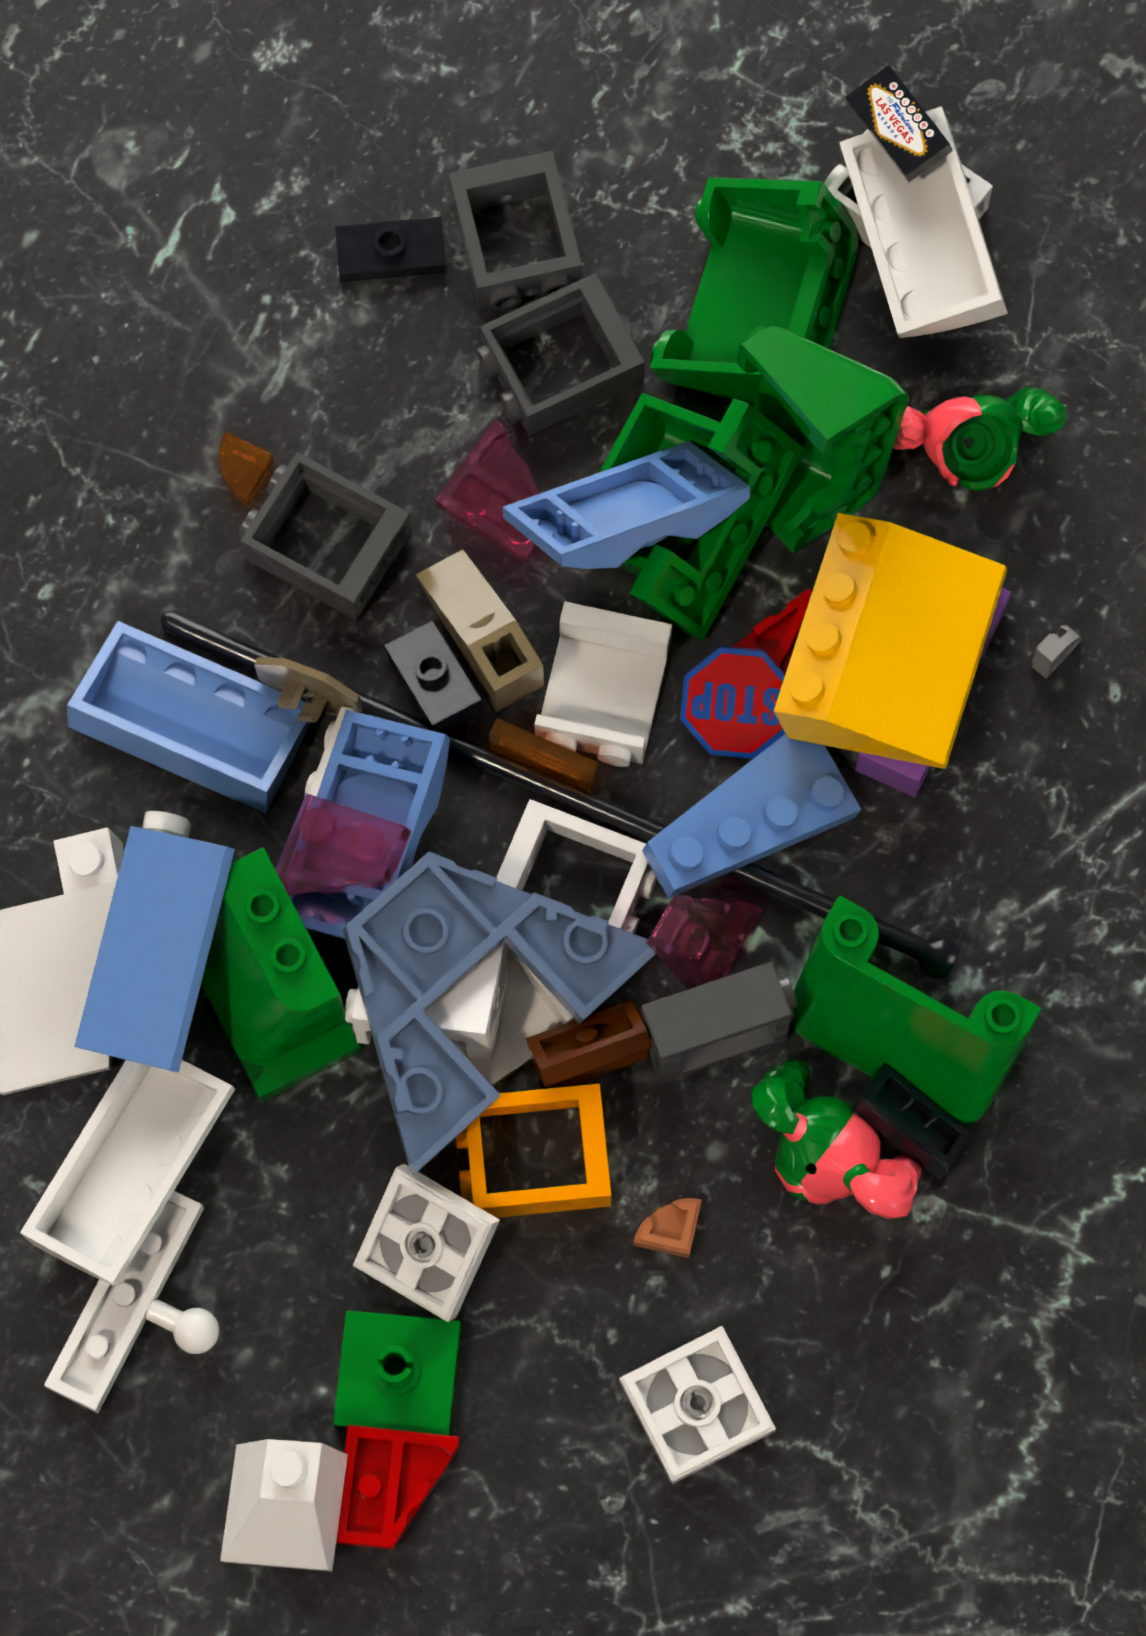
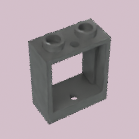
(504, 184)
(581, 298)
(370, 565)
(718, 1021)

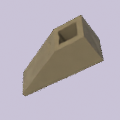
(483, 630)

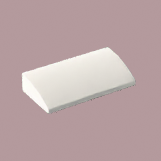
(924, 238)
(126, 1166)

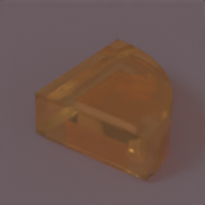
(243, 466)

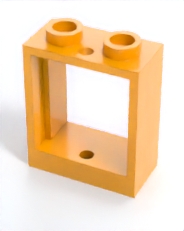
(593, 1194)

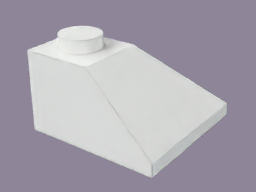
(284, 1505)

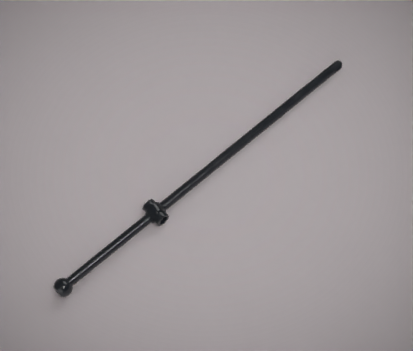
(935, 955)

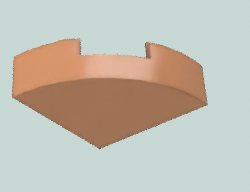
(670, 1228)

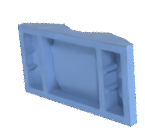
(629, 507)
(385, 773)

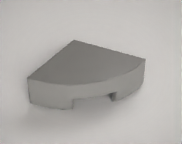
(1054, 650)

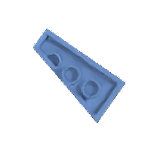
(759, 810)

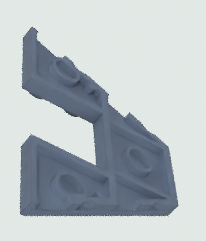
(424, 940)

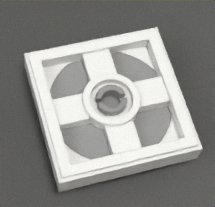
(426, 1242)
(697, 1404)

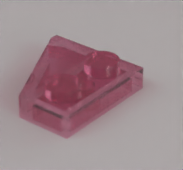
(486, 483)
(339, 849)
(702, 937)

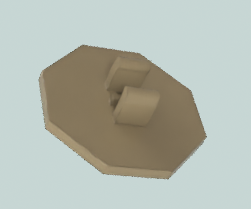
(304, 683)

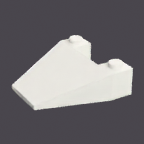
(49, 966)

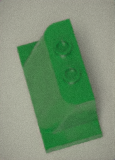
(688, 576)
(272, 984)

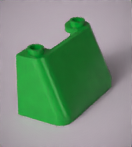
(774, 260)
(834, 411)
(878, 1019)

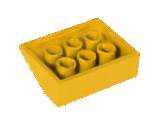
(889, 643)

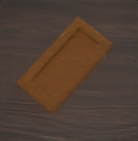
(543, 755)

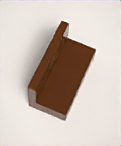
(589, 1049)

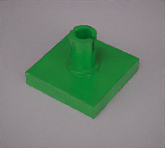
(397, 1372)

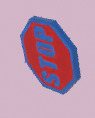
(733, 701)

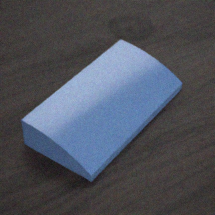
(188, 716)
(154, 948)

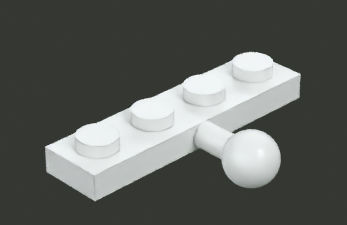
(118, 1313)

